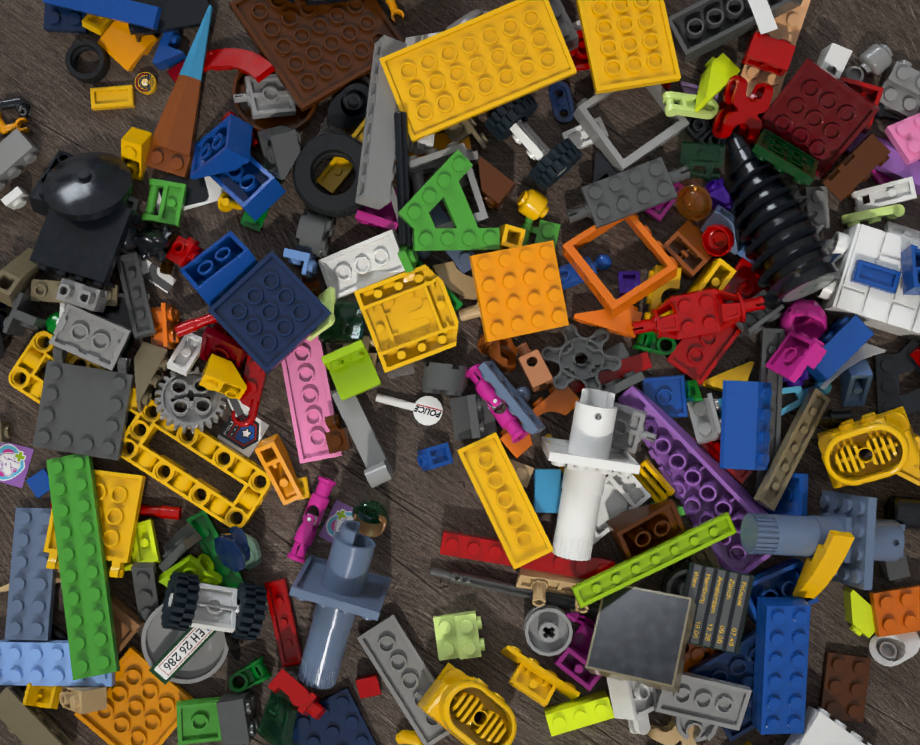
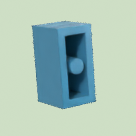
(547, 490)

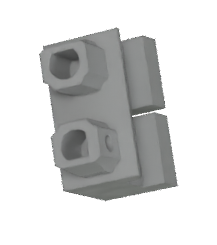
(82, 295)

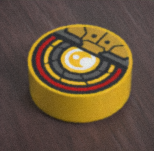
(146, 83)

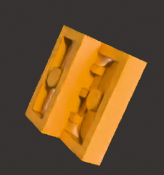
(124, 46)

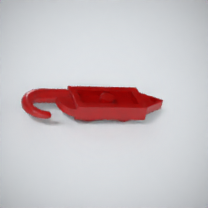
(255, 380)

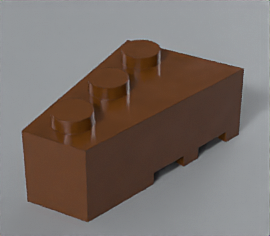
(856, 167)

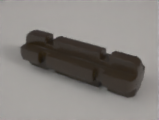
(166, 267)

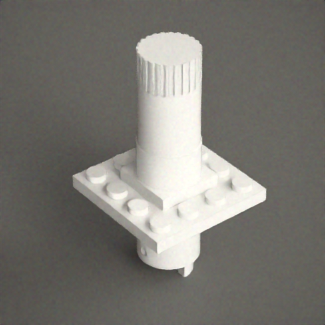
(586, 462)

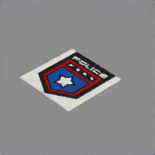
(243, 438)

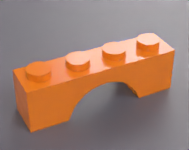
(557, 401)

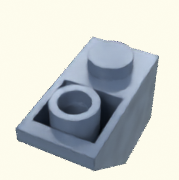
(723, 216)

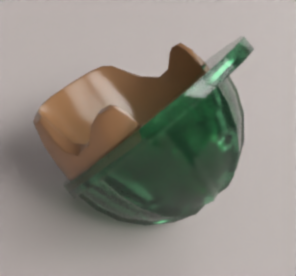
(372, 517)

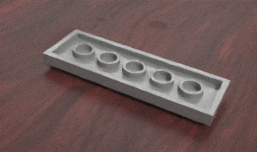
(403, 674)

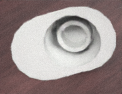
(895, 648)

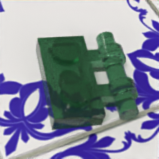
(702, 154)

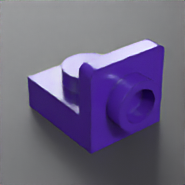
(719, 194)
(627, 281)

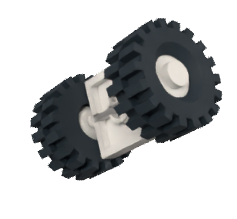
(511, 120)
(213, 607)

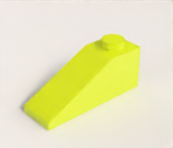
(714, 79)

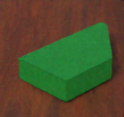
(692, 391)

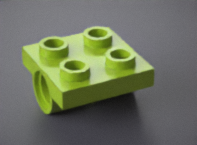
(200, 566)

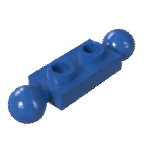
(570, 277)

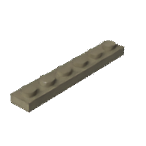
(791, 449)

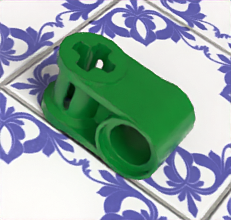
(652, 344)
(253, 674)

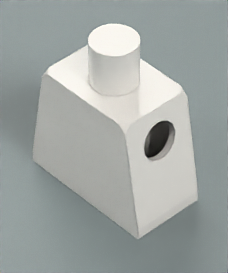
(834, 59)

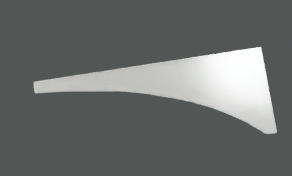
(865, 351)

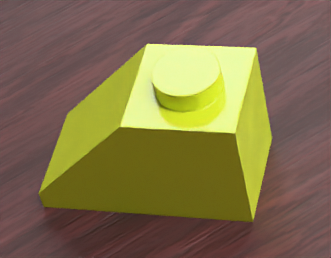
(858, 613)

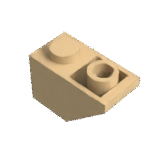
(83, 698)

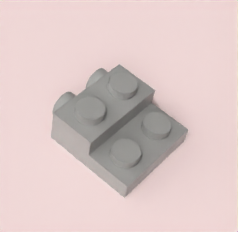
(901, 89)

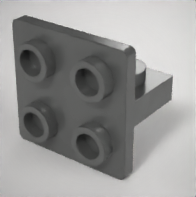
(23, 316)
(755, 319)
(471, 417)

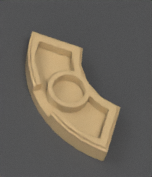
(455, 280)

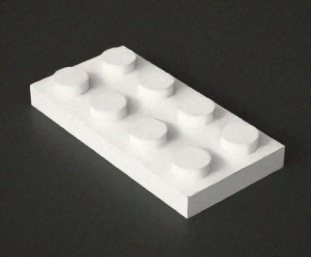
(362, 264)

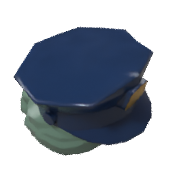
(238, 550)

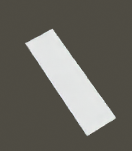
(763, 15)

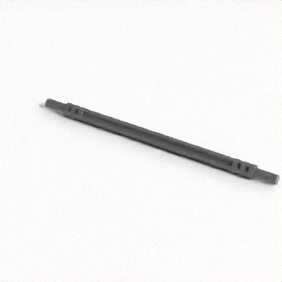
(507, 588)

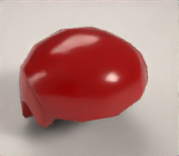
(718, 240)

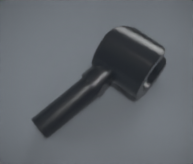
(882, 114)

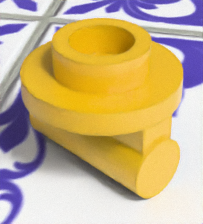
(226, 203)

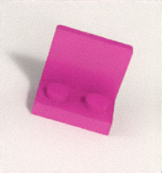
(382, 219)

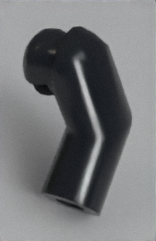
(18, 104)

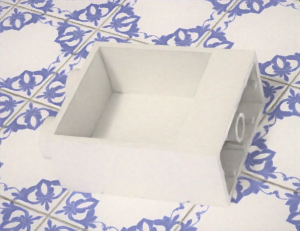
(875, 308)

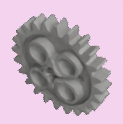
(192, 417)

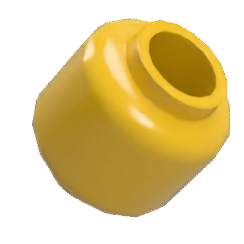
(532, 204)

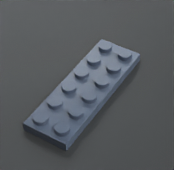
(30, 582)

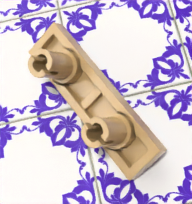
(545, 582)

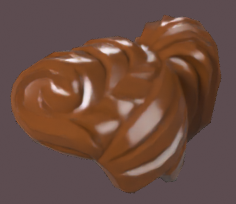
(501, 352)

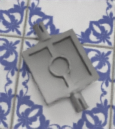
(266, 98)
(630, 428)

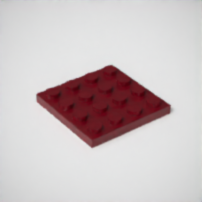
(818, 114)

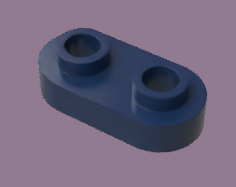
(561, 103)

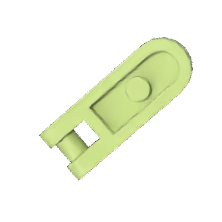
(686, 106)
(873, 215)

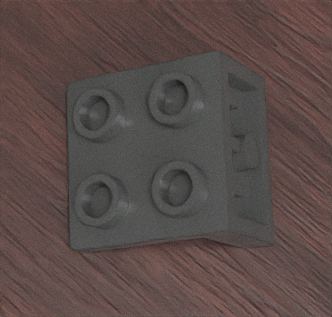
(628, 379)

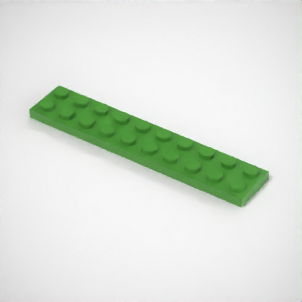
(82, 566)

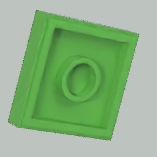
(198, 721)

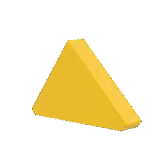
(738, 373)

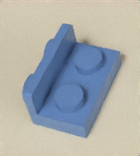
(303, 260)

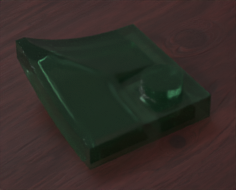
(347, 326)
(278, 721)

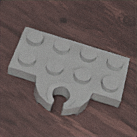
(705, 704)

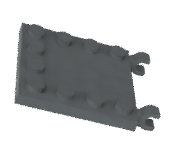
(84, 408)

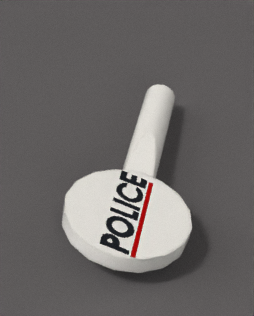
(426, 409)

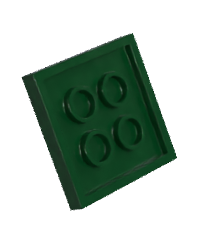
(785, 157)

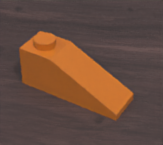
(619, 324)

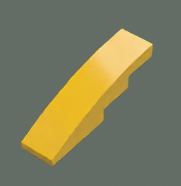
(823, 566)

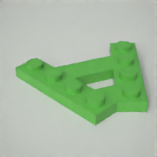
(445, 185)

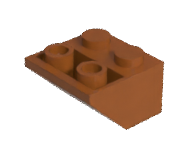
(687, 249)

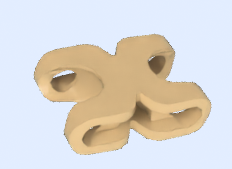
(669, 735)

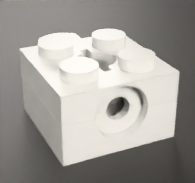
(632, 702)

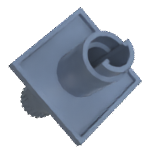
(842, 512)
(341, 592)

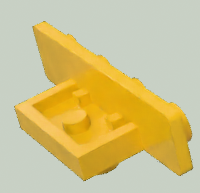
(535, 680)

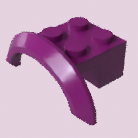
(575, 656)

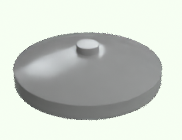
(203, 664)

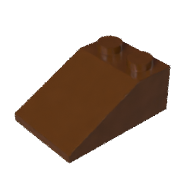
(645, 527)

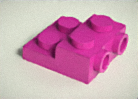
(795, 355)

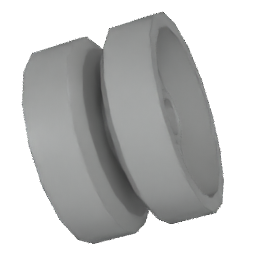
(547, 642)

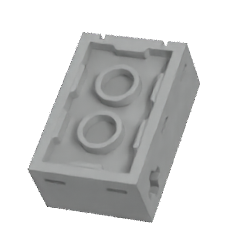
(90, 336)

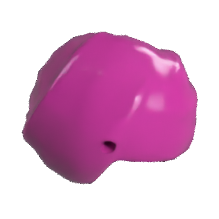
(804, 317)

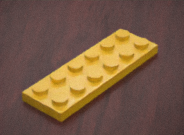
(505, 501)

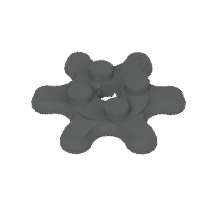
(576, 346)

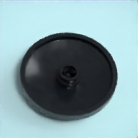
(88, 186)

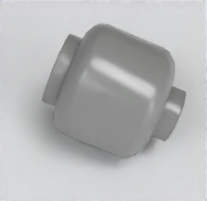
(875, 59)

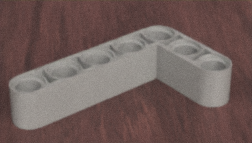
(365, 439)

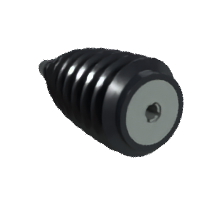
(778, 229)

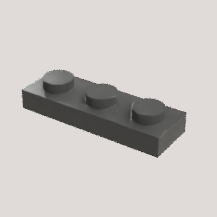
(145, 588)

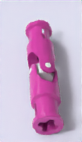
(486, 392)
(307, 531)

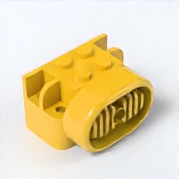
(884, 434)
(457, 698)

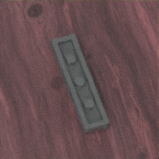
(136, 295)

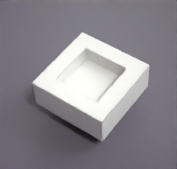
(16, 198)

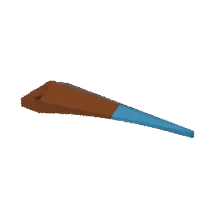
(174, 136)

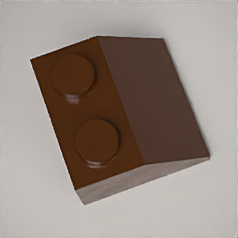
(493, 185)

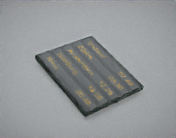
(720, 606)

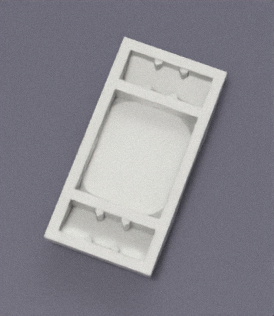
(619, 495)

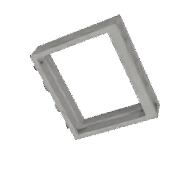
(604, 144)
(433, 155)

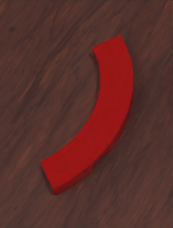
(229, 59)

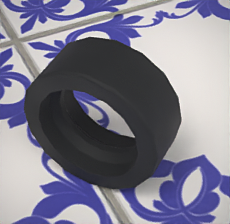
(77, 49)

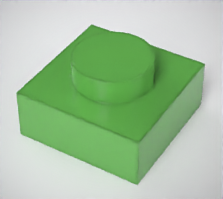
(408, 258)

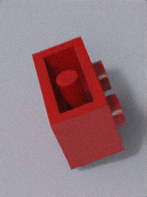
(768, 54)

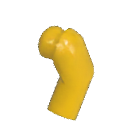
(408, 737)

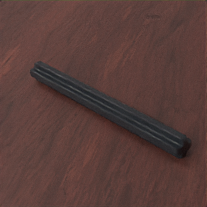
(402, 173)

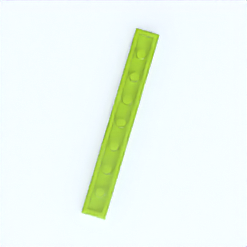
(653, 560)

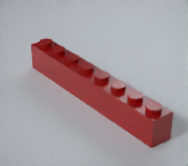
(491, 551)

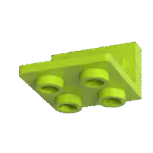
(351, 370)

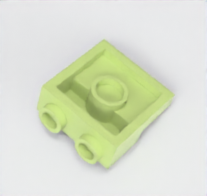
(458, 635)

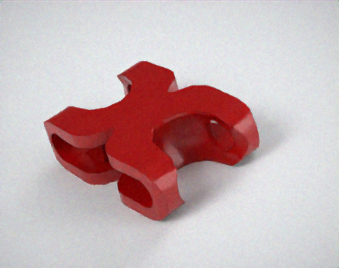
(742, 109)

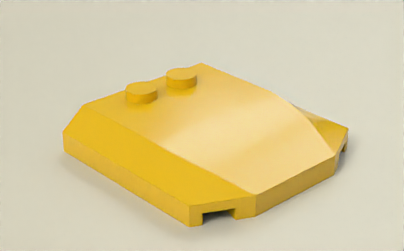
(408, 317)

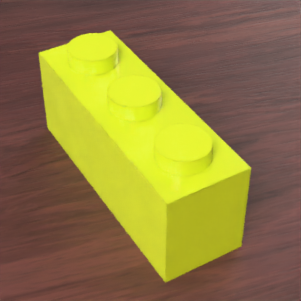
(578, 713)

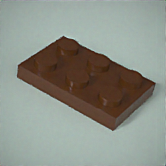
(844, 686)

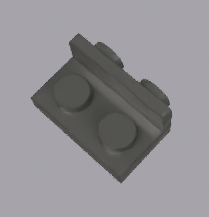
(179, 546)

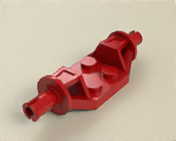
(697, 314)

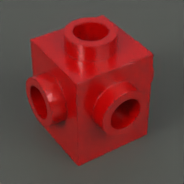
(184, 251)

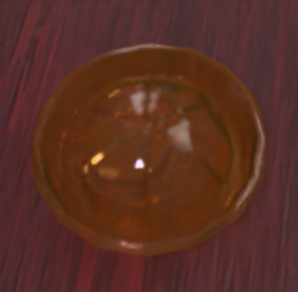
(694, 202)

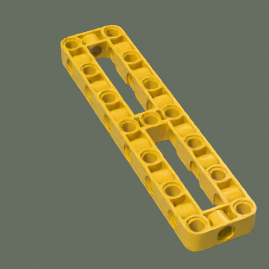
(203, 444)

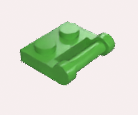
(171, 202)

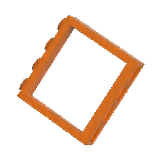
(603, 295)

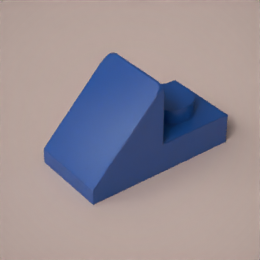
(166, 53)

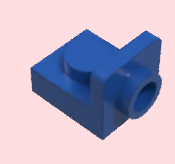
(434, 457)

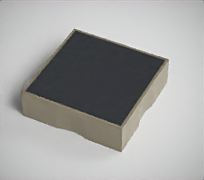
(642, 637)

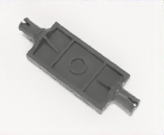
(628, 193)

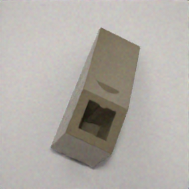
(17, 276)
(148, 365)

